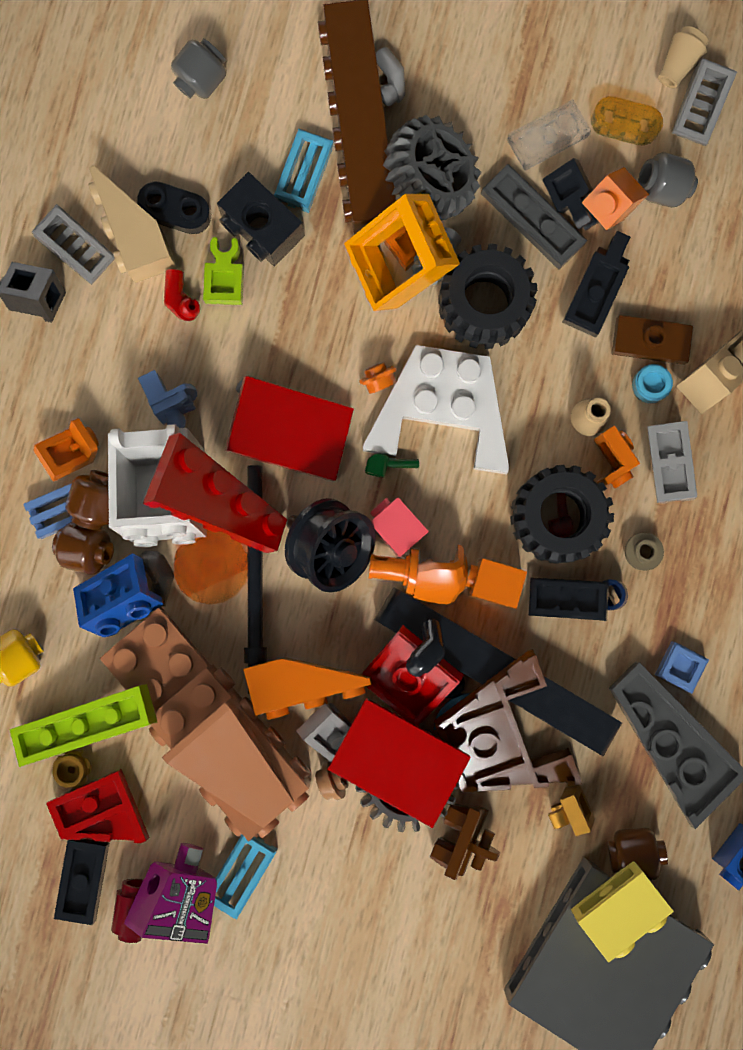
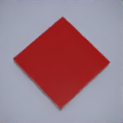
(406, 694)

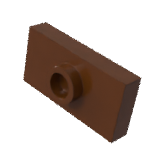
(652, 340)

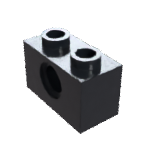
(252, 200)

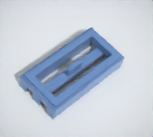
(37, 518)

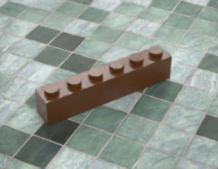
(358, 108)

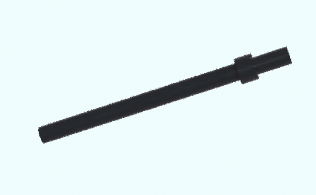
(255, 652)

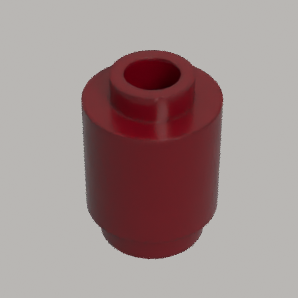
(123, 903)

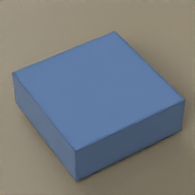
(681, 667)

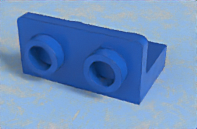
(115, 597)

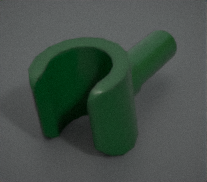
(378, 464)

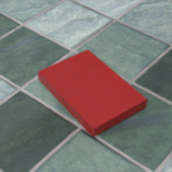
(289, 429)
(399, 762)

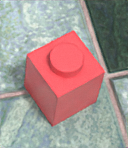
(397, 526)

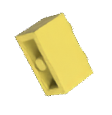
(622, 912)

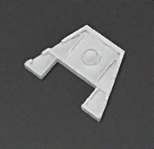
(446, 391)

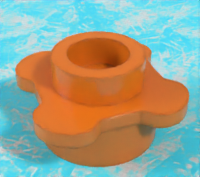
(378, 377)

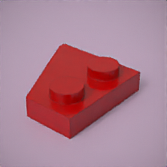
(99, 812)

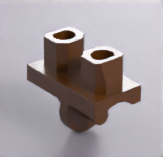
(457, 856)

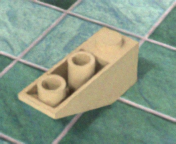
(138, 236)
(715, 376)

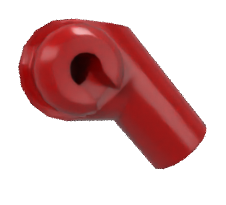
(176, 300)

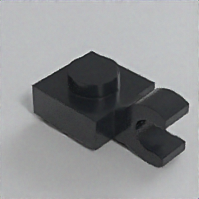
(568, 189)

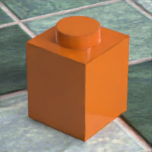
(615, 198)
(496, 583)

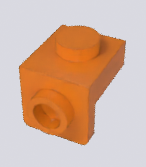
(67, 450)
(618, 451)

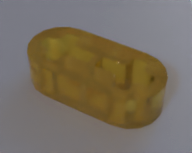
(626, 121)

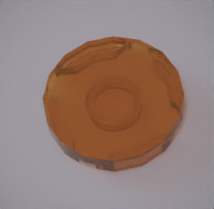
(211, 568)

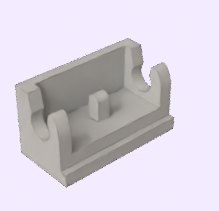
(672, 462)

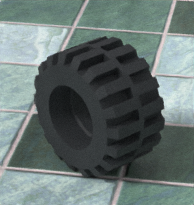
(500, 270)
(592, 508)

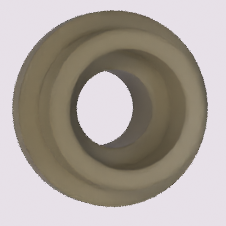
(633, 555)

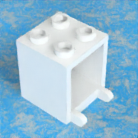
(130, 471)

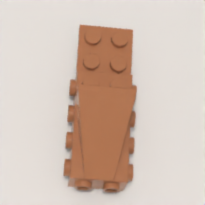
(210, 727)

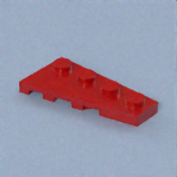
(205, 492)

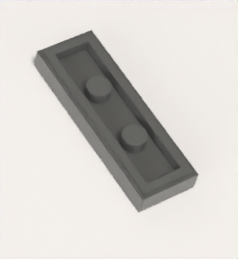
(533, 216)

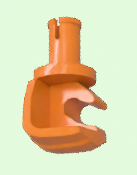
(425, 581)

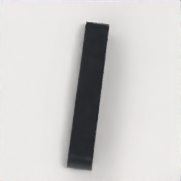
(483, 661)

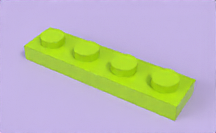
(83, 725)

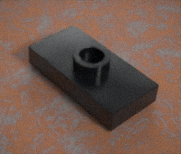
(569, 599)

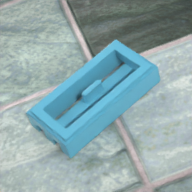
(294, 198)
(257, 845)

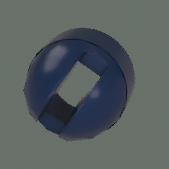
(621, 592)

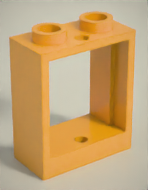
(428, 238)

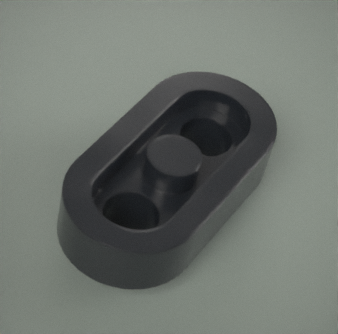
(172, 207)

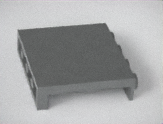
(598, 1003)

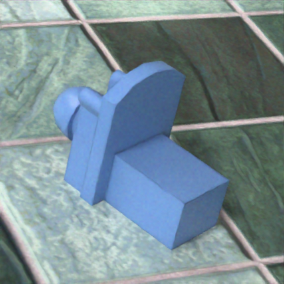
(168, 405)

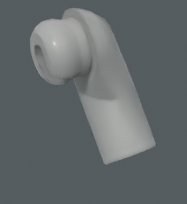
(394, 71)

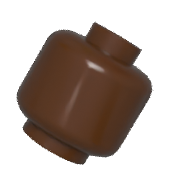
(89, 500)
(82, 548)
(638, 846)

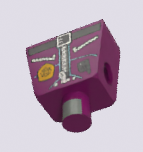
(175, 900)

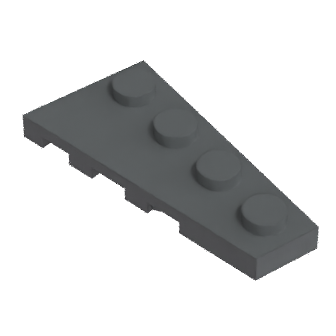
(682, 750)

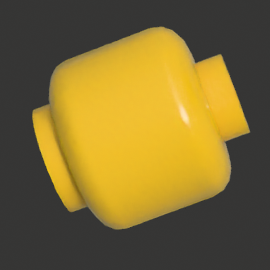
(18, 657)

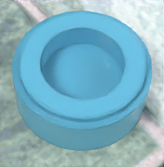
(652, 383)

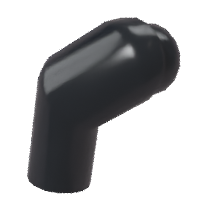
(429, 652)

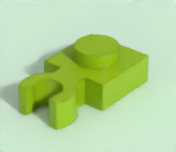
(224, 279)

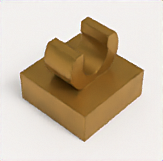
(573, 810)

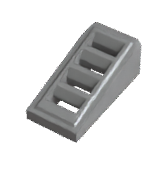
(713, 73)
(47, 227)

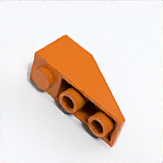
(290, 682)

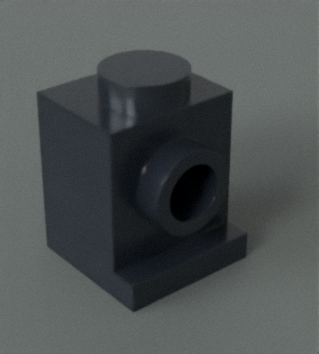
(32, 290)

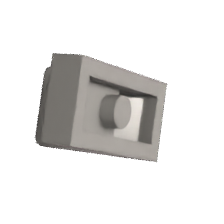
(325, 730)

